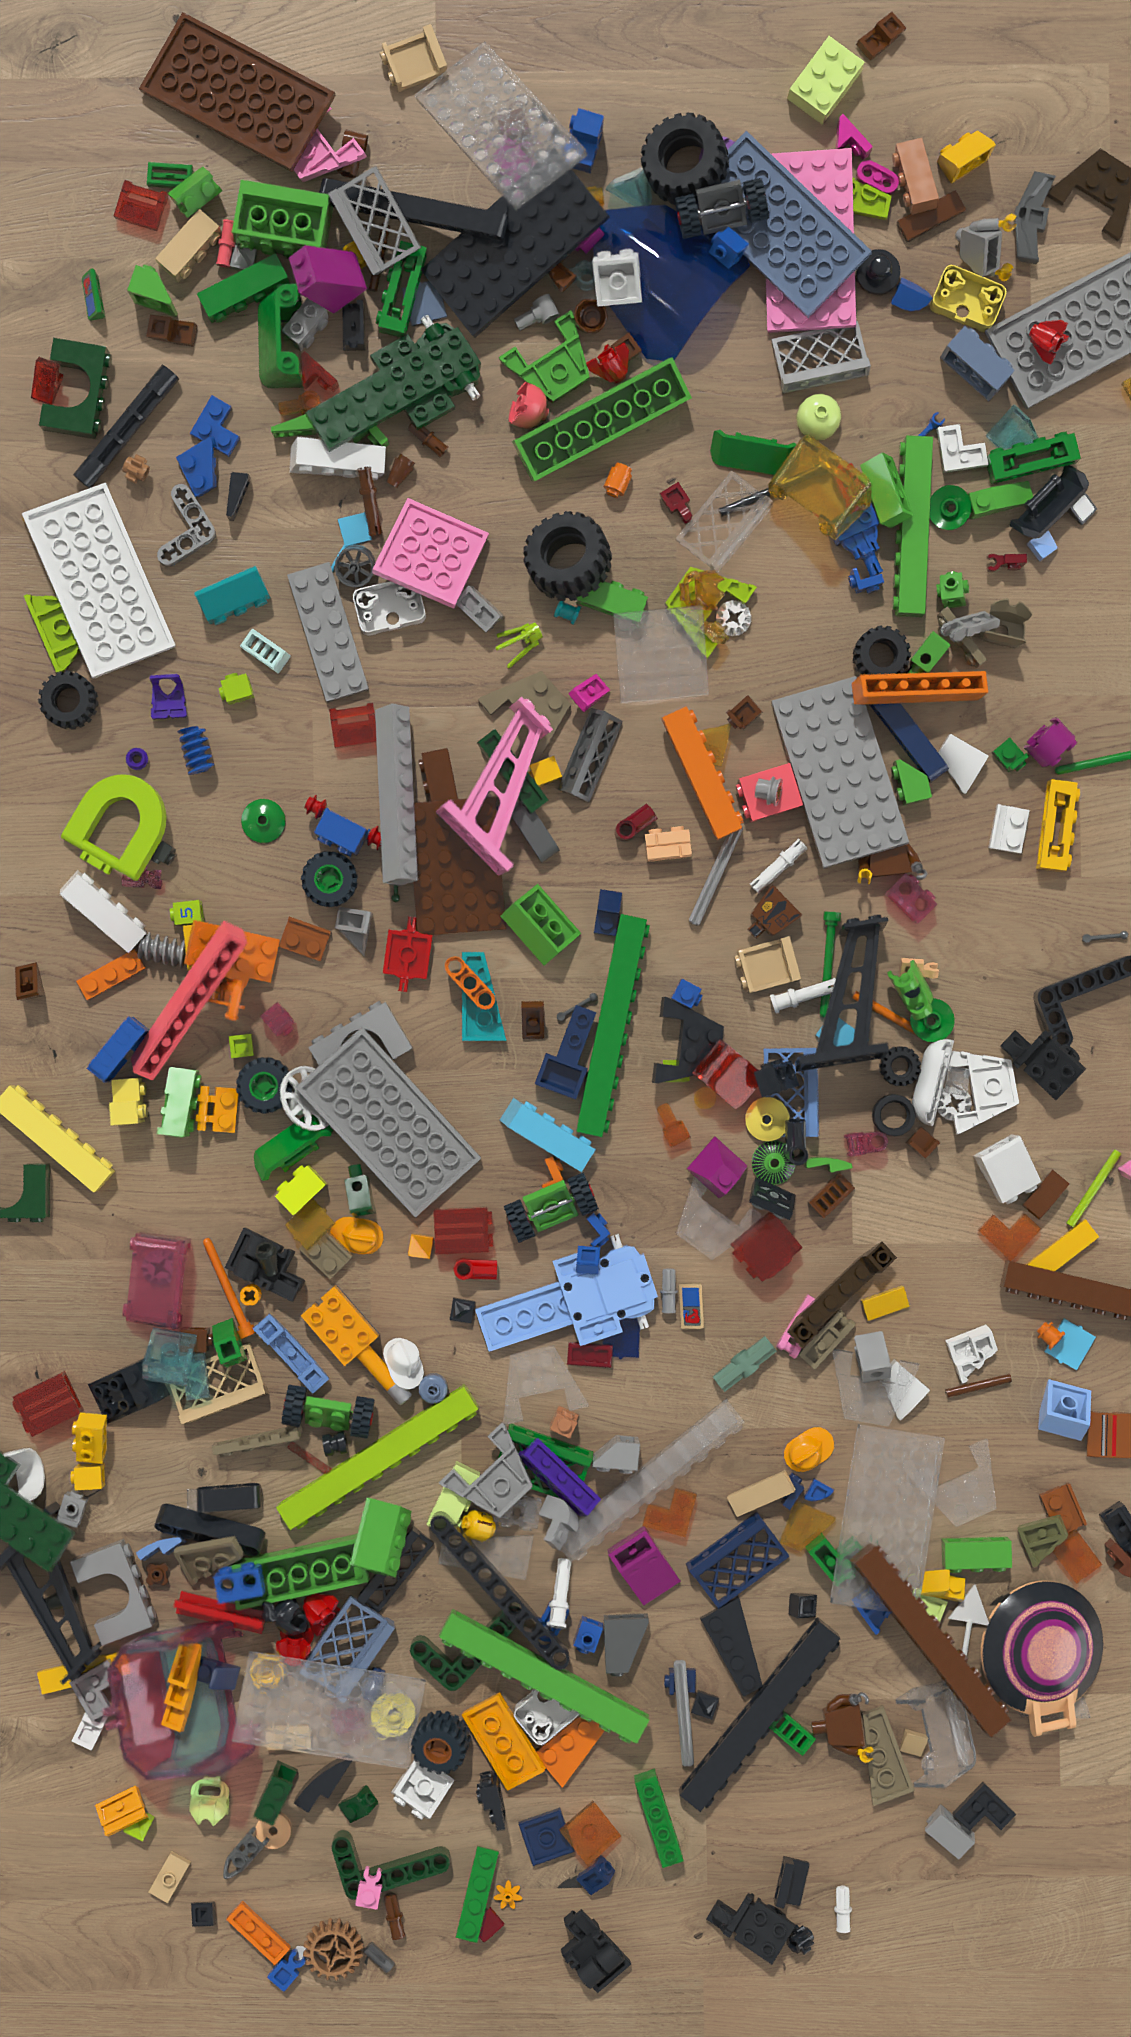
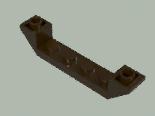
(839, 1292)

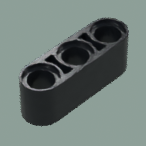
(228, 1497)

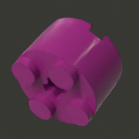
(1050, 742)

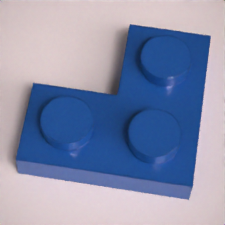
(211, 423)

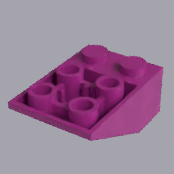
(643, 1565)

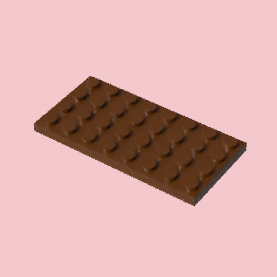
(237, 92)

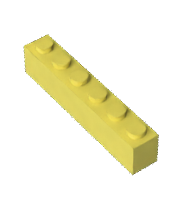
(54, 1138)

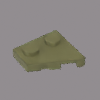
(1042, 1537)

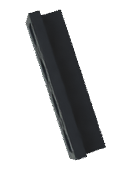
(377, 1579)

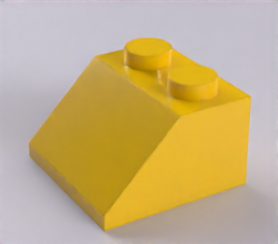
(965, 155)

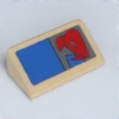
(691, 1306)

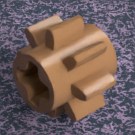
(136, 468)

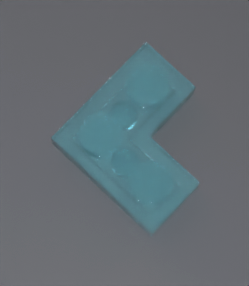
(198, 1381)

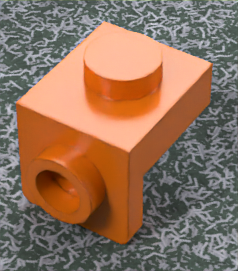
(555, 1168)

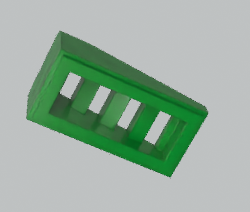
(802, 1749)

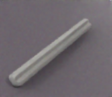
(714, 877)
(683, 1713)

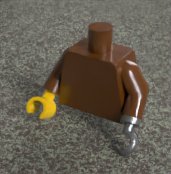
(890, 862)
(844, 1725)

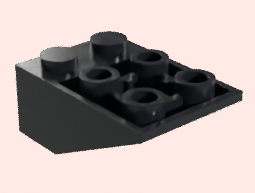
(126, 1392)

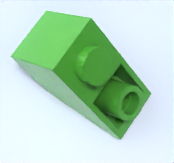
(911, 782)

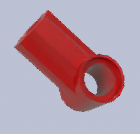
(478, 1269)

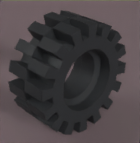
(913, 1066)

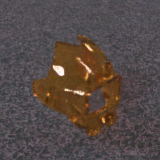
(706, 589)

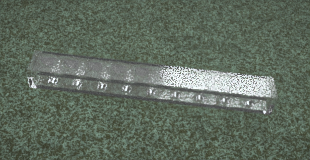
(652, 1477)

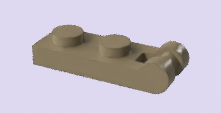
(826, 1339)

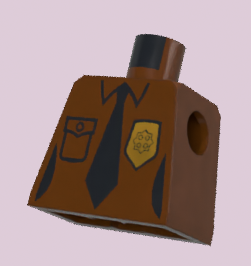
(772, 913)

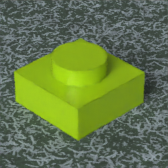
(241, 1046)

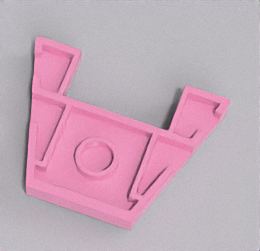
(321, 158)

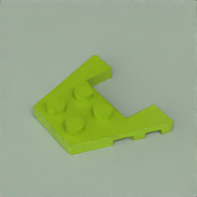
(738, 590)

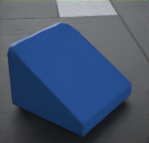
(588, 1260)

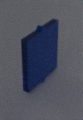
(625, 1343)

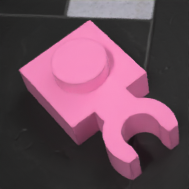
(369, 1890)

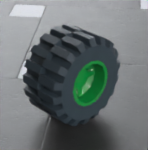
(329, 879)
(261, 1084)

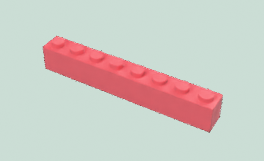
(188, 1000)

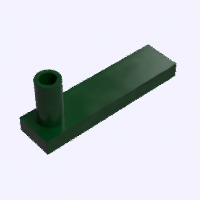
(530, 793)

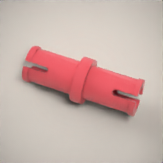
(225, 244)

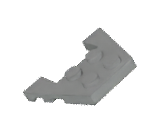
(500, 1484)

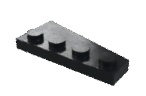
(732, 1640)

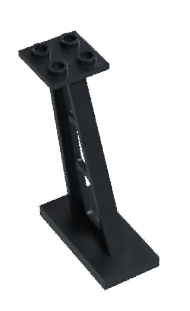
(859, 1050)
(35, 1597)

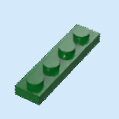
(477, 1894)

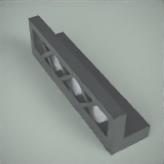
(586, 752)

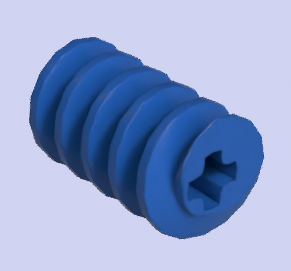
(195, 749)

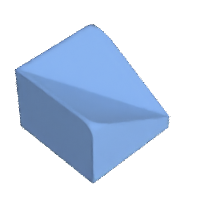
(1042, 546)

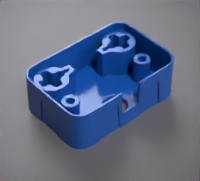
(111, 1056)

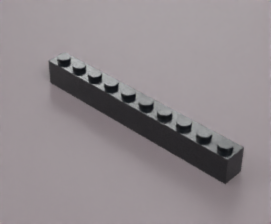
(759, 1714)

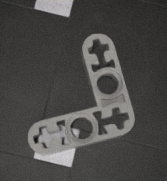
(192, 533)

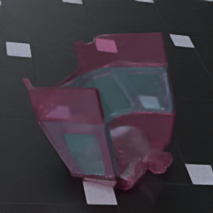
(138, 1696)

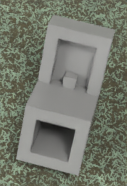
(561, 1518)

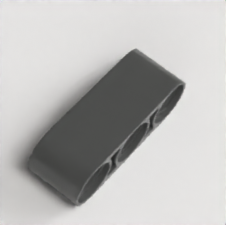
(534, 832)

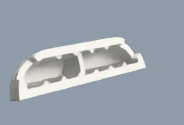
(931, 1080)

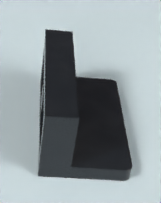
(791, 1882)

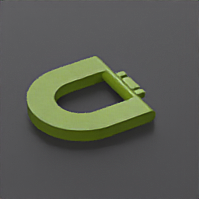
(145, 839)

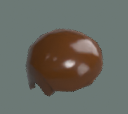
(589, 316)

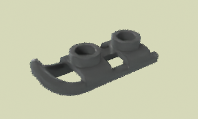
(240, 1858)

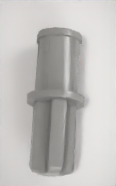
(668, 1290)

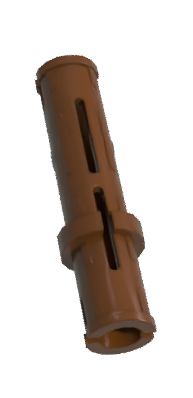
(369, 498)

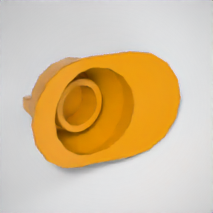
(358, 1234)
(809, 1449)

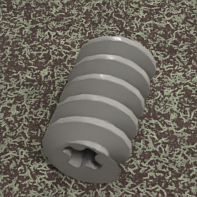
(162, 950)

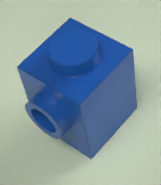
(728, 247)
(687, 994)
(587, 1635)

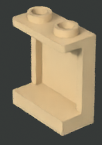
(414, 60)
(767, 965)

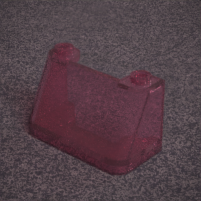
(156, 1280)

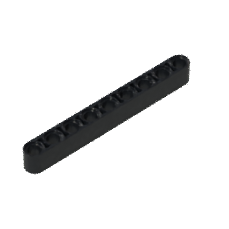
(428, 211)
(504, 1600)

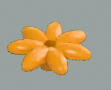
(507, 1891)

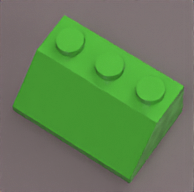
(540, 924)
(381, 1537)

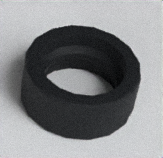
(910, 1119)

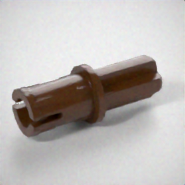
(429, 439)
(394, 1916)

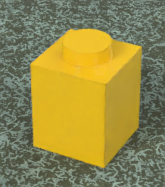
(545, 771)
(88, 1476)

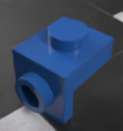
(868, 584)
(598, 1223)

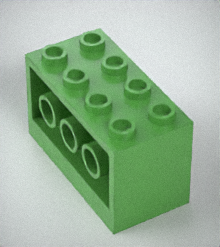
(280, 218)

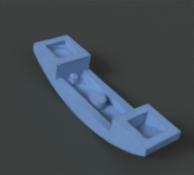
(292, 1352)

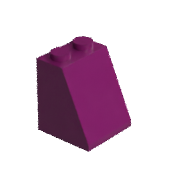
(327, 276)

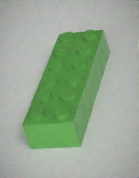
(304, 1571)

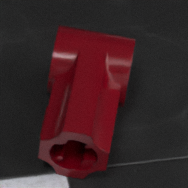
(636, 821)

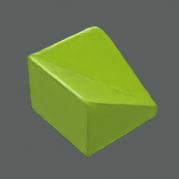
(140, 1828)

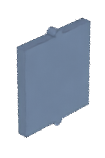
(427, 302)

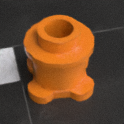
(1050, 1334)

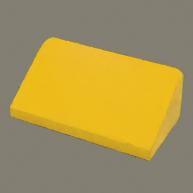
(885, 1303)

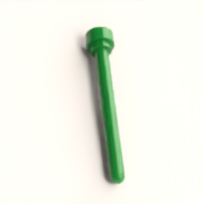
(1091, 763)
(831, 920)

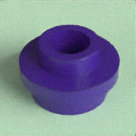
(130, 758)

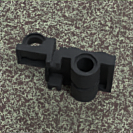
(1047, 1061)
(246, 1266)
(756, 1926)
(592, 1952)

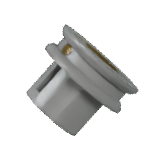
(769, 790)

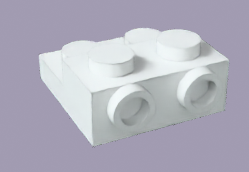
(617, 278)
(421, 1790)

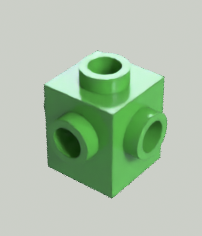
(953, 589)

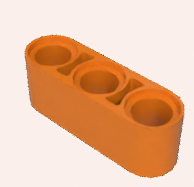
(466, 972)

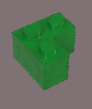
(823, 1554)

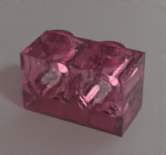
(907, 902)

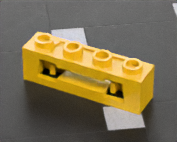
(1068, 818)

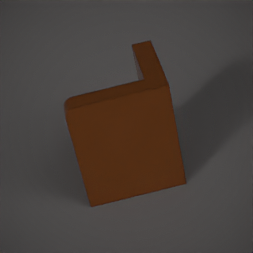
(922, 1142)

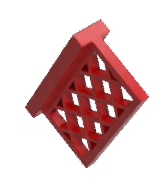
(210, 1610)

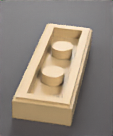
(761, 1493)

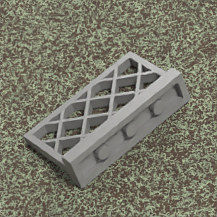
(357, 229)
(829, 372)

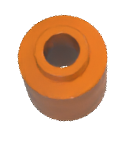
(618, 480)

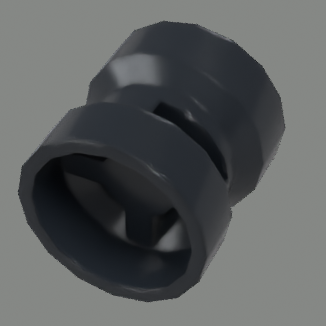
(336, 1443)

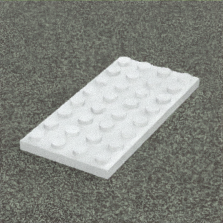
(98, 580)

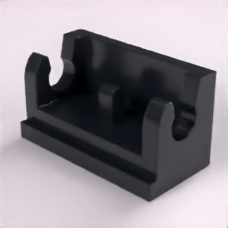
(354, 326)
(1119, 1523)

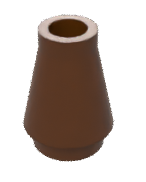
(400, 470)

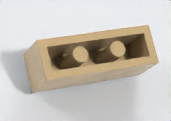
(189, 246)

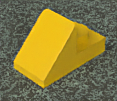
(943, 1586)

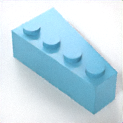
(548, 1135)

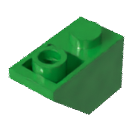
(228, 1343)

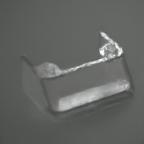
(947, 1731)

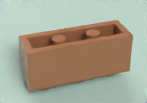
(915, 176)

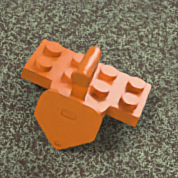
(253, 962)

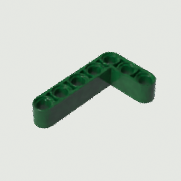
(456, 1666)
(389, 1881)

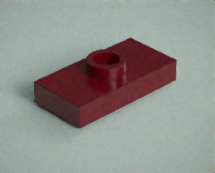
(590, 1355)

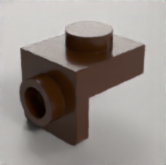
(743, 713)

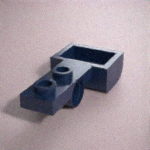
(561, 1071)

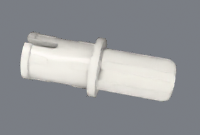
(843, 1909)

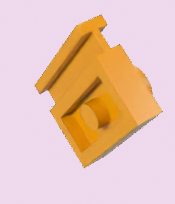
(121, 1811)

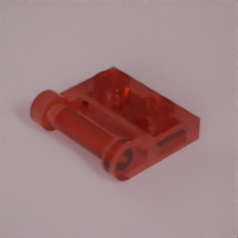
(140, 212)
(356, 732)

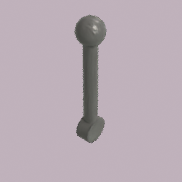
(1087, 938)
(592, 997)

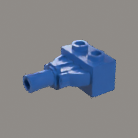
(862, 540)

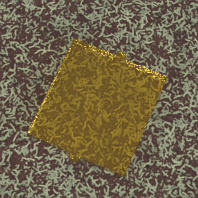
(310, 1224)

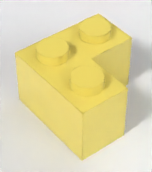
(128, 1101)

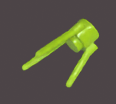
(530, 633)

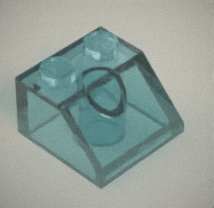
(169, 1357)

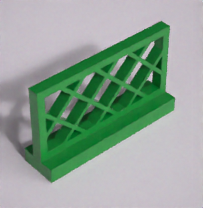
(561, 1449)

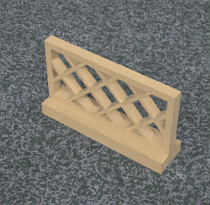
(226, 1401)

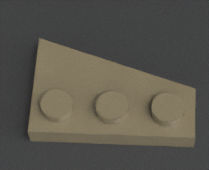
(203, 1558)

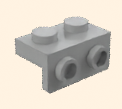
(305, 324)

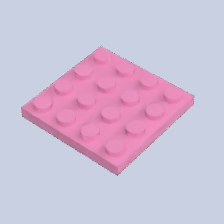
(430, 553)

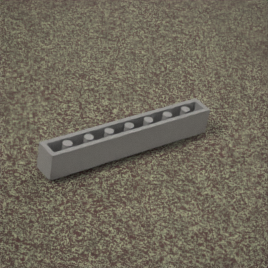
(396, 794)

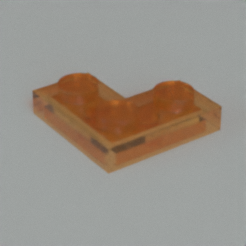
(1009, 1240)
(672, 1519)

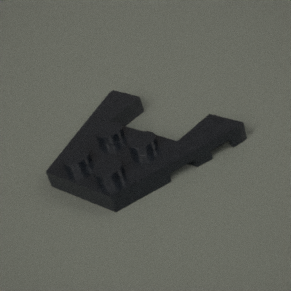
(696, 1040)

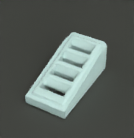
(276, 659)

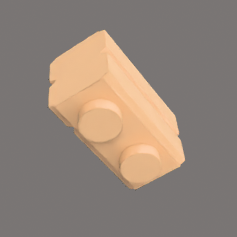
(667, 845)

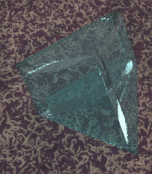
(632, 188)
(1012, 429)

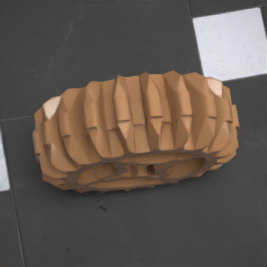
(313, 1946)

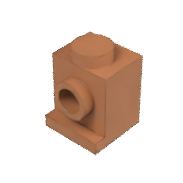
(564, 1422)

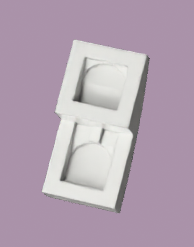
(89, 1731)

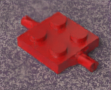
(407, 954)

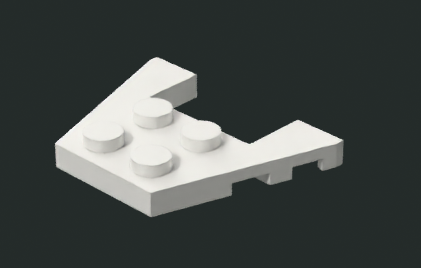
(991, 1087)

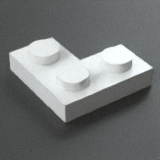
(955, 455)

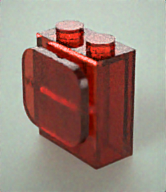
(727, 1074)
(766, 1247)

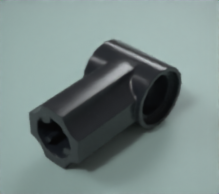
(795, 1139)

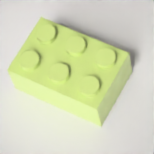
(825, 80)

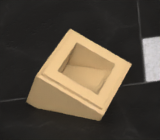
(913, 1742)

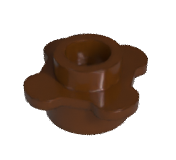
(152, 1578)

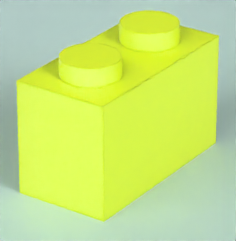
(300, 1189)

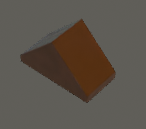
(28, 982)

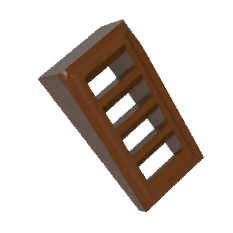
(826, 1189)

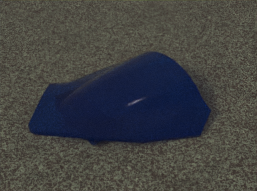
(676, 277)

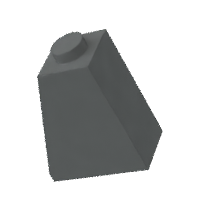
(621, 1640)

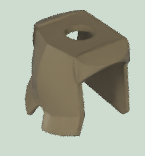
(1013, 619)

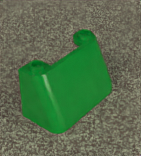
(276, 367)

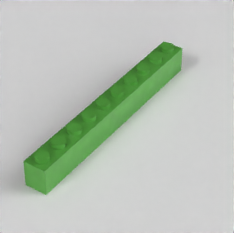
(537, 1673)

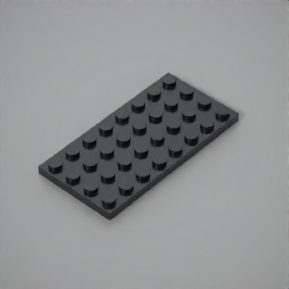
(489, 275)

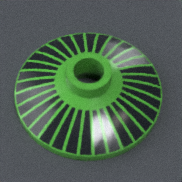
(762, 1167)

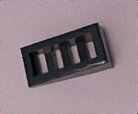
(238, 486)

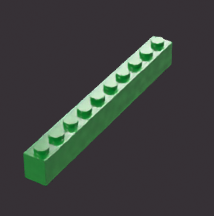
(611, 1025)

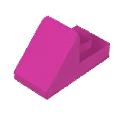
(849, 134)
(589, 692)

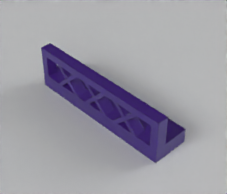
(559, 1478)

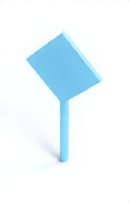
(353, 531)

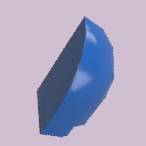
(910, 296)

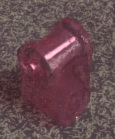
(863, 1143)

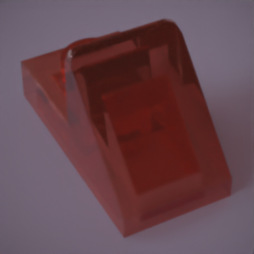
(313, 370)
(46, 381)

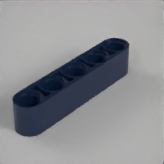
(911, 739)

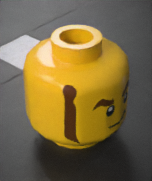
(478, 1525)

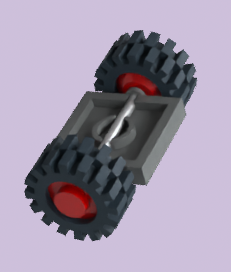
(722, 207)

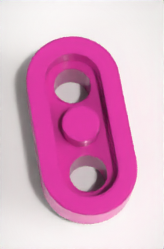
(878, 175)

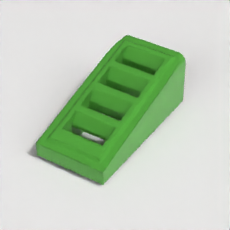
(295, 427)

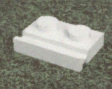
(1009, 829)

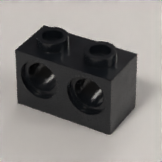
(776, 1077)

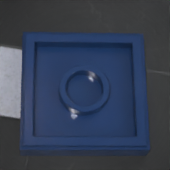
(543, 1836)

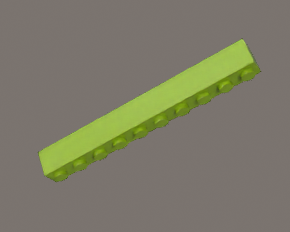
(377, 1457)

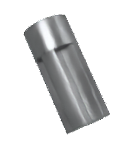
(379, 1957)

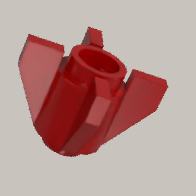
(1048, 337)
(611, 364)
(320, 1611)
(295, 1645)

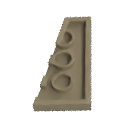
(265, 1439)
(887, 1769)

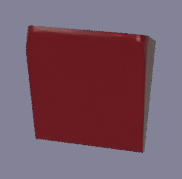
(490, 1924)

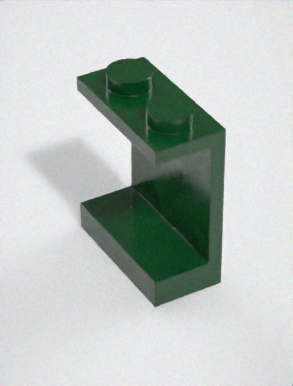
(275, 1793)

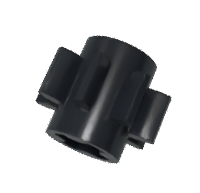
(800, 1940)

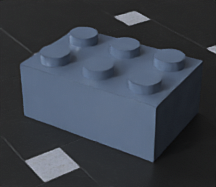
(977, 363)

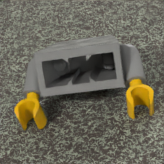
(982, 246)

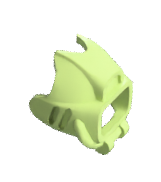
(209, 1806)

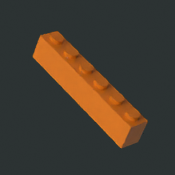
(919, 687)
(701, 772)

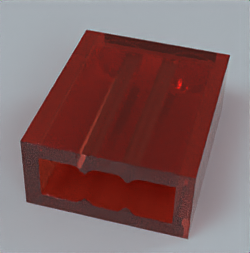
(462, 1230)
(47, 1404)

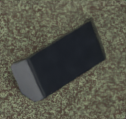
(1051, 502)

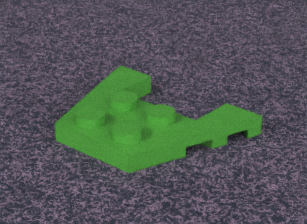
(559, 369)

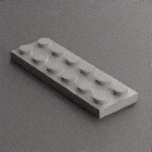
(328, 632)

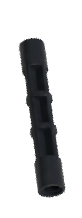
(126, 426)

